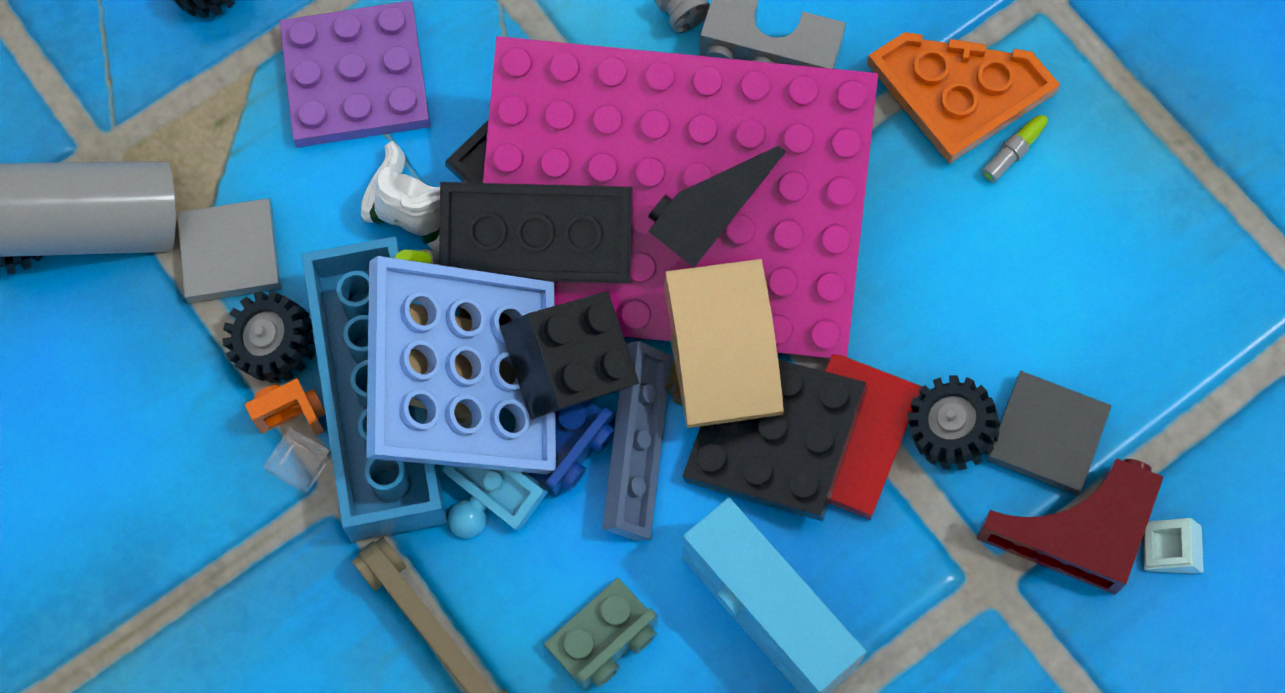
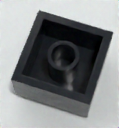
(569, 354)

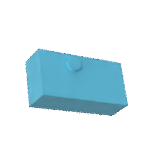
(771, 601)

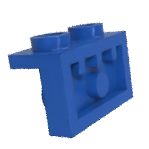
(577, 434)

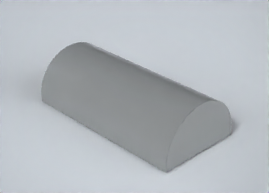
(86, 208)

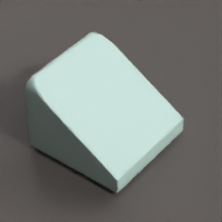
(1173, 546)

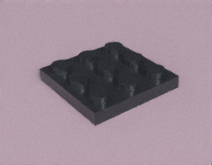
(787, 457)

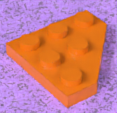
(961, 88)

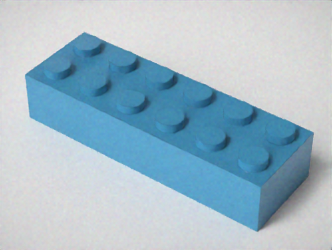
(372, 494)

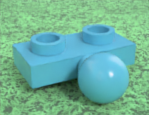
(506, 493)

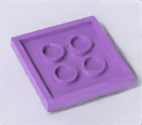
(354, 74)

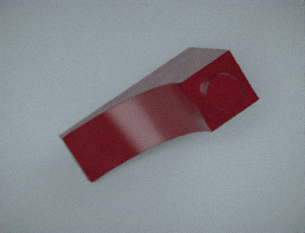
(1090, 540)

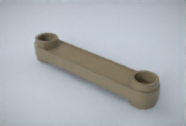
(382, 567)

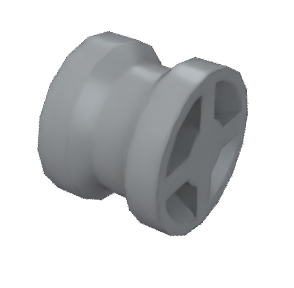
(684, 13)

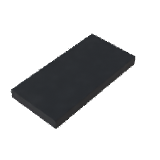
(538, 230)

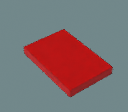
(874, 437)

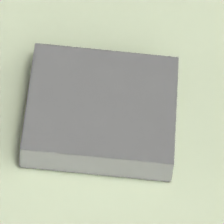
(228, 250)

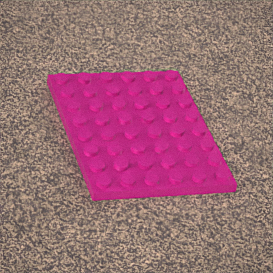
(675, 121)

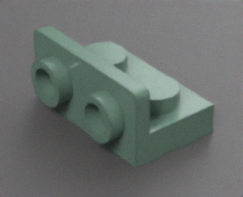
(603, 635)

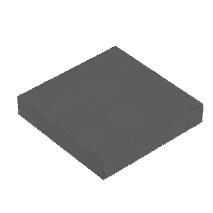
(1049, 433)

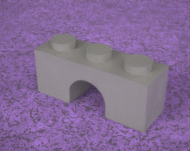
(733, 34)

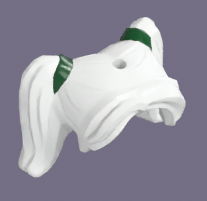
(402, 199)

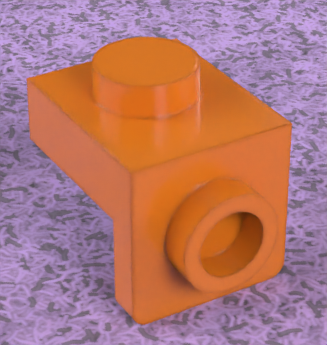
(280, 404)

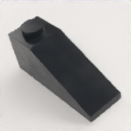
(704, 210)

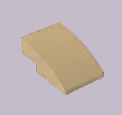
(723, 343)

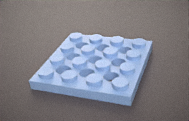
(394, 382)

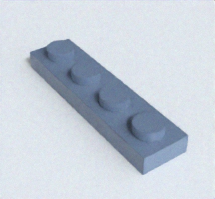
(637, 446)

